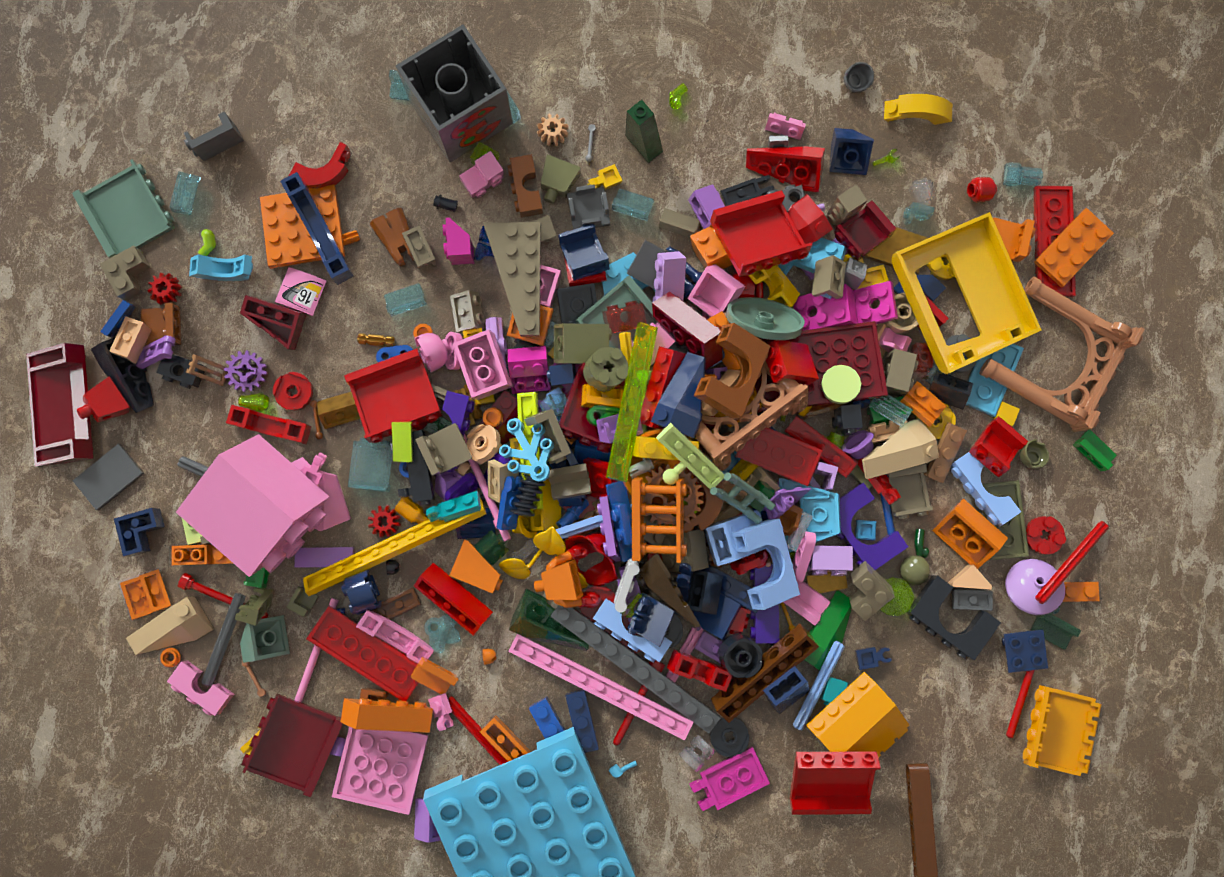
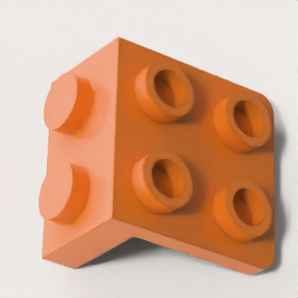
(1016, 237)

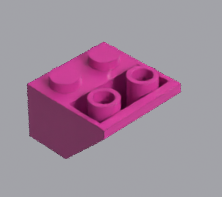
(459, 245)
(528, 369)

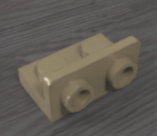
(467, 311)

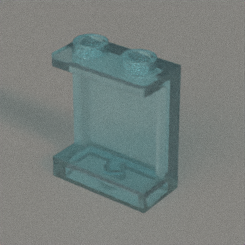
(370, 465)

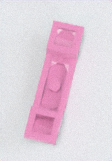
(395, 635)

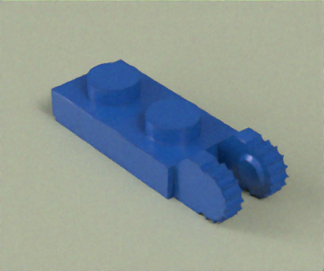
(507, 519)

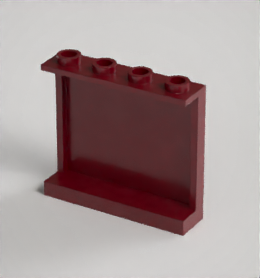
(574, 416)
(292, 743)

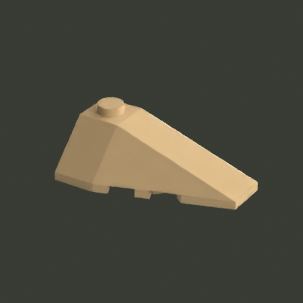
(904, 449)

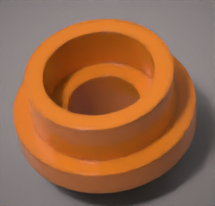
(165, 657)

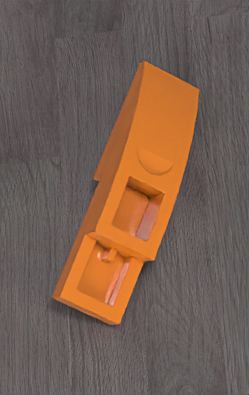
(198, 555)

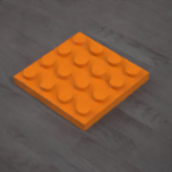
(285, 233)

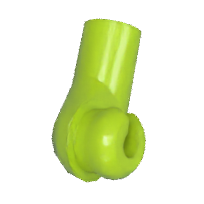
(209, 242)

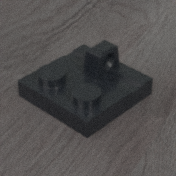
(575, 301)

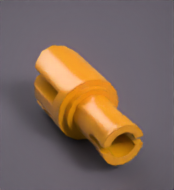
(410, 510)

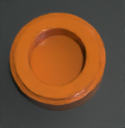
(422, 329)
(493, 416)

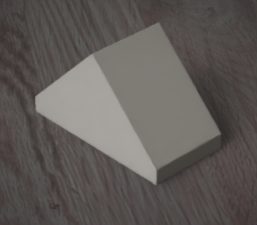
(854, 273)

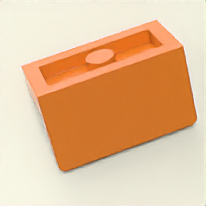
(433, 676)

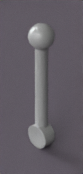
(591, 128)

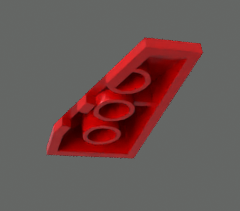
(789, 165)
(809, 220)

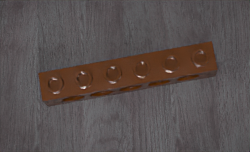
(775, 662)

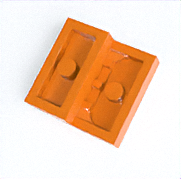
(145, 594)

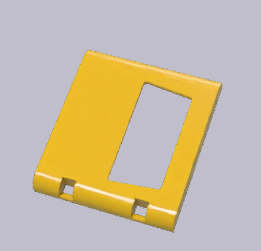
(986, 283)

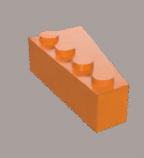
(386, 716)

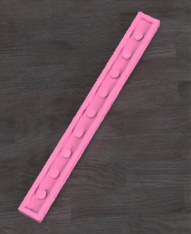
(601, 686)

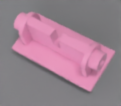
(792, 128)

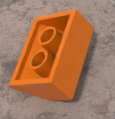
(970, 534)

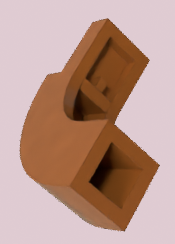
(710, 509)

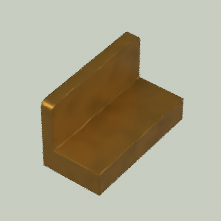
(337, 410)

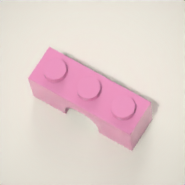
(186, 681)

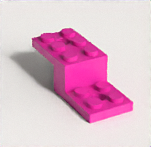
(850, 309)

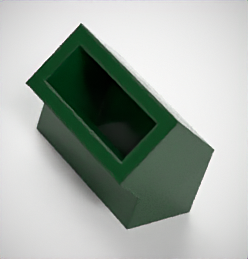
(766, 490)

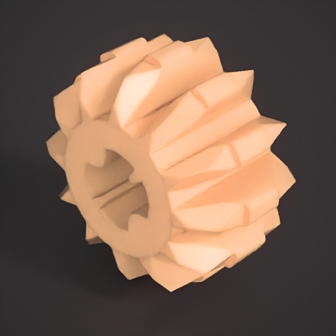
(557, 124)

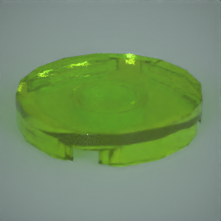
(903, 598)

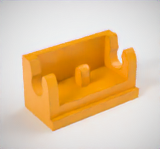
(592, 397)

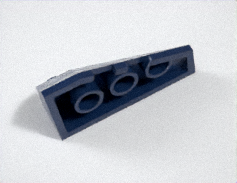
(678, 401)

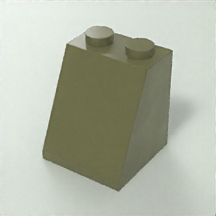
(579, 341)

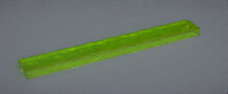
(632, 402)

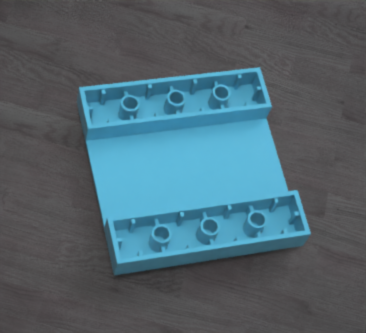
(530, 818)

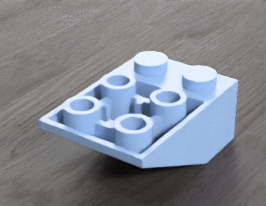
(721, 540)

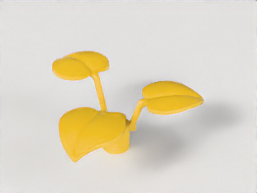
(546, 541)

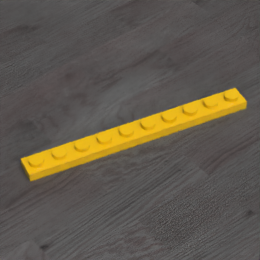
(383, 551)

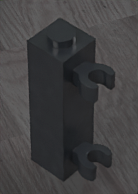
(419, 476)

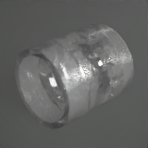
(692, 758)

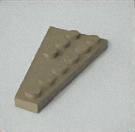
(518, 259)

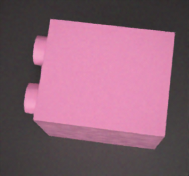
(254, 506)

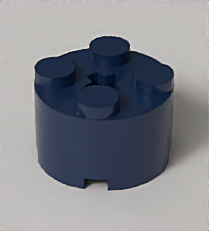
(361, 592)

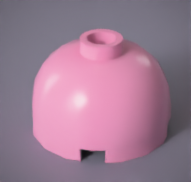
(432, 350)

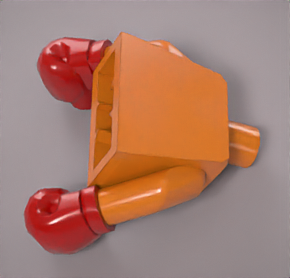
(562, 580)

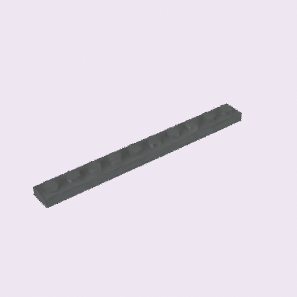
(636, 667)

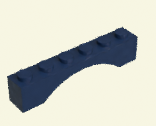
(317, 228)

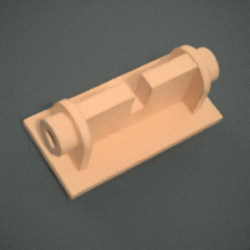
(882, 431)

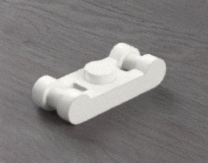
(625, 585)

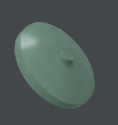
(765, 318)

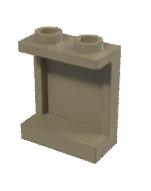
(553, 432)
(913, 492)

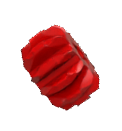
(164, 296)
(384, 529)

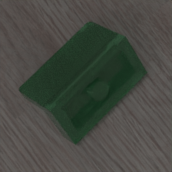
(1055, 630)

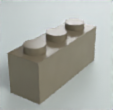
(846, 206)

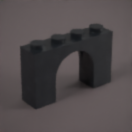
(926, 611)

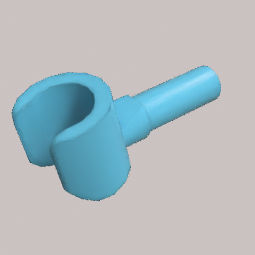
(616, 771)

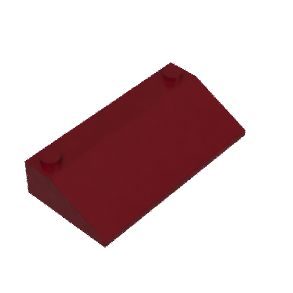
(55, 391)

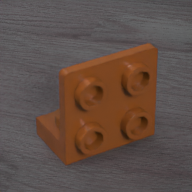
(163, 322)

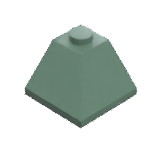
(265, 639)

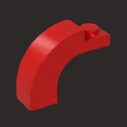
(327, 175)

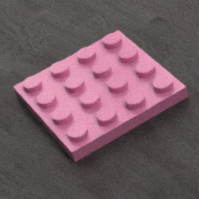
(380, 768)

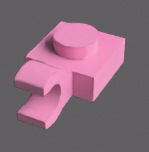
(441, 709)

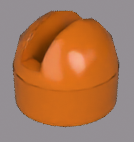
(489, 656)

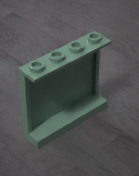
(125, 210)
(624, 292)

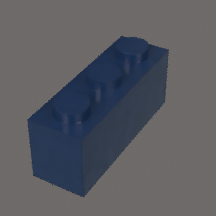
(582, 719)

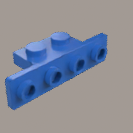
(621, 518)

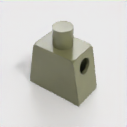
(558, 178)

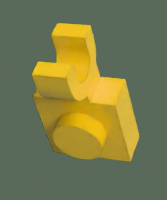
(607, 177)

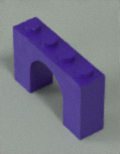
(874, 554)

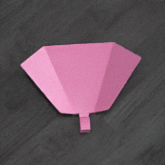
(335, 506)

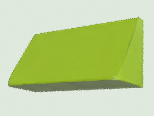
(402, 442)

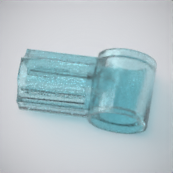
(1016, 174)

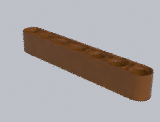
(921, 820)

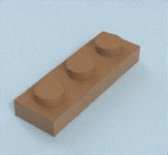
(947, 449)

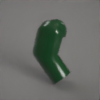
(919, 537)

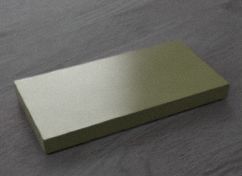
(1014, 529)

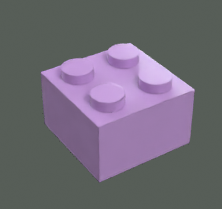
(831, 559)

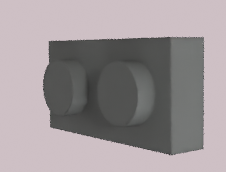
(972, 599)

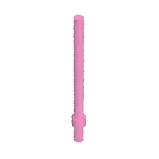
(484, 487)
(311, 664)

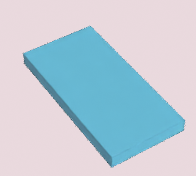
(987, 393)

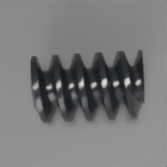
(528, 496)

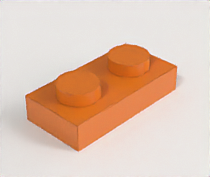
(1081, 591)

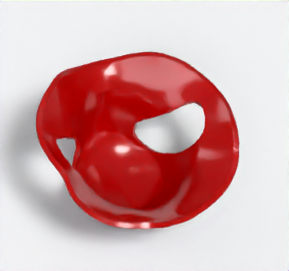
(602, 572)

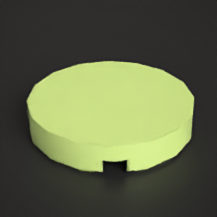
(841, 384)

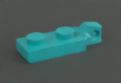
(455, 507)

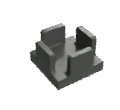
(588, 207)

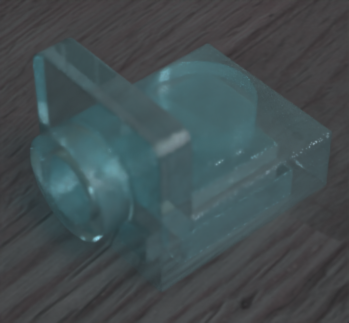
(918, 210)

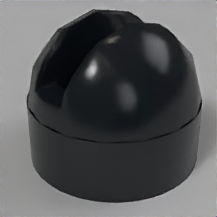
(392, 567)

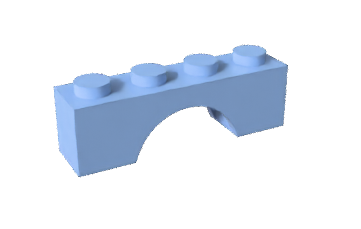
(998, 509)
(610, 618)

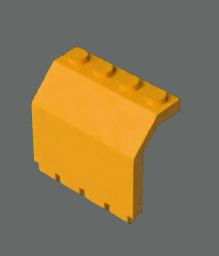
(859, 720)
(1061, 731)

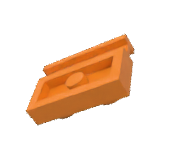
(924, 403)

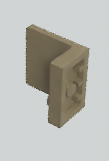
(444, 449)

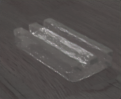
(796, 537)

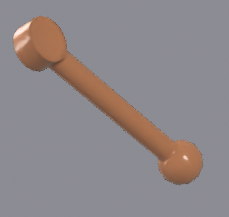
(261, 692)

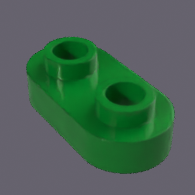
(602, 411)

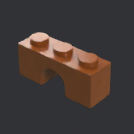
(527, 202)

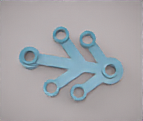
(529, 451)

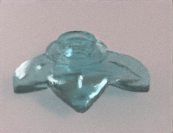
(444, 634)

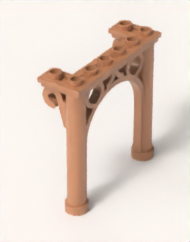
(1084, 415)
(719, 448)

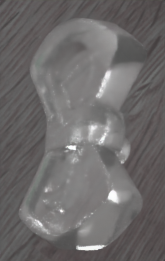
(528, 549)

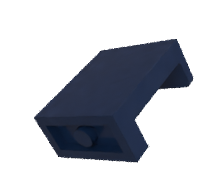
(583, 252)

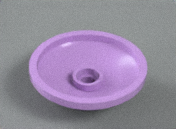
(1023, 587)

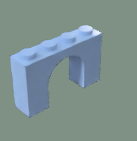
(782, 582)

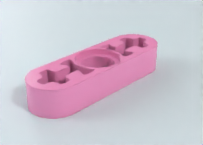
(803, 556)

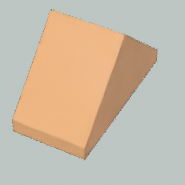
(970, 578)

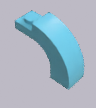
(221, 269)

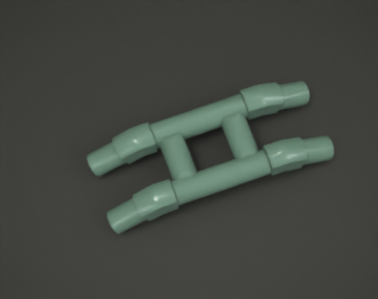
(743, 505)

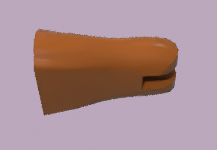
(390, 232)

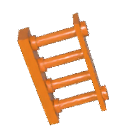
(640, 528)

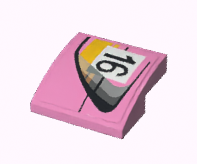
(300, 291)

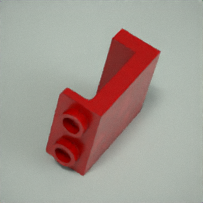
(791, 361)
(997, 446)

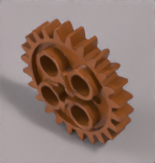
(693, 499)

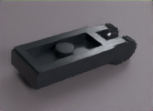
(745, 190)

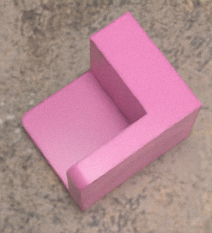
(891, 340)

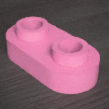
(452, 361)

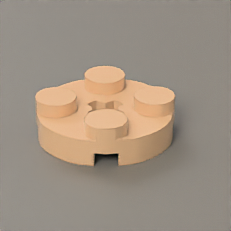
(489, 448)

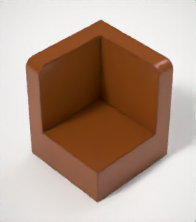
(791, 519)
(373, 694)

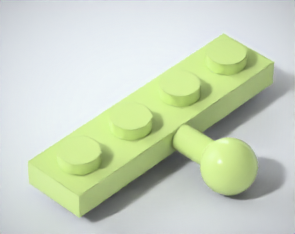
(690, 457)

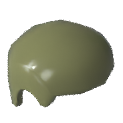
(1034, 455)
(915, 570)

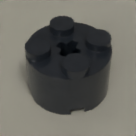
(750, 660)

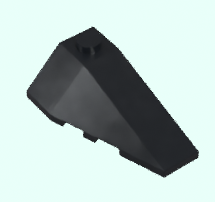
(126, 376)

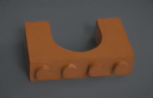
(751, 355)

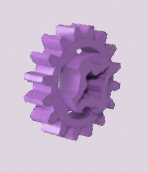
(246, 362)

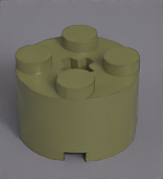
(615, 369)

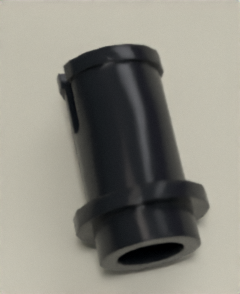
(445, 203)

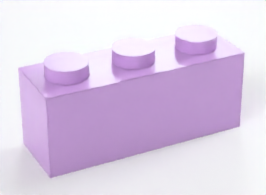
(670, 274)

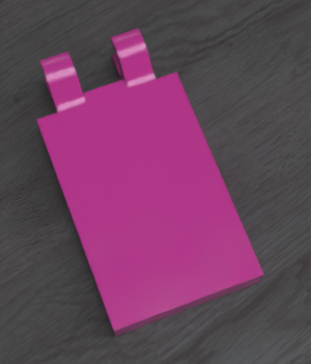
(730, 780)

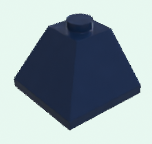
(850, 152)

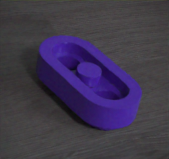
(463, 486)

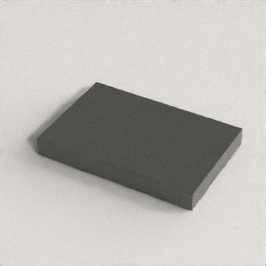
(108, 477)

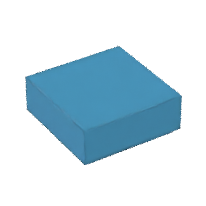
(865, 530)

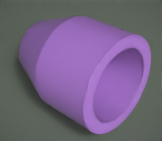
(338, 747)

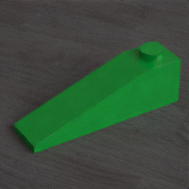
(830, 628)

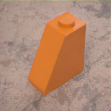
(475, 569)

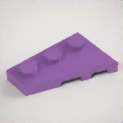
(607, 529)

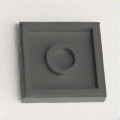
(644, 263)

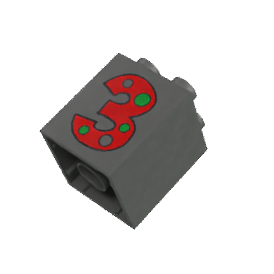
(456, 93)

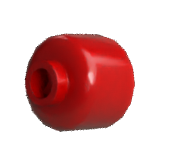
(981, 189)

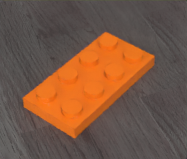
(1073, 247)

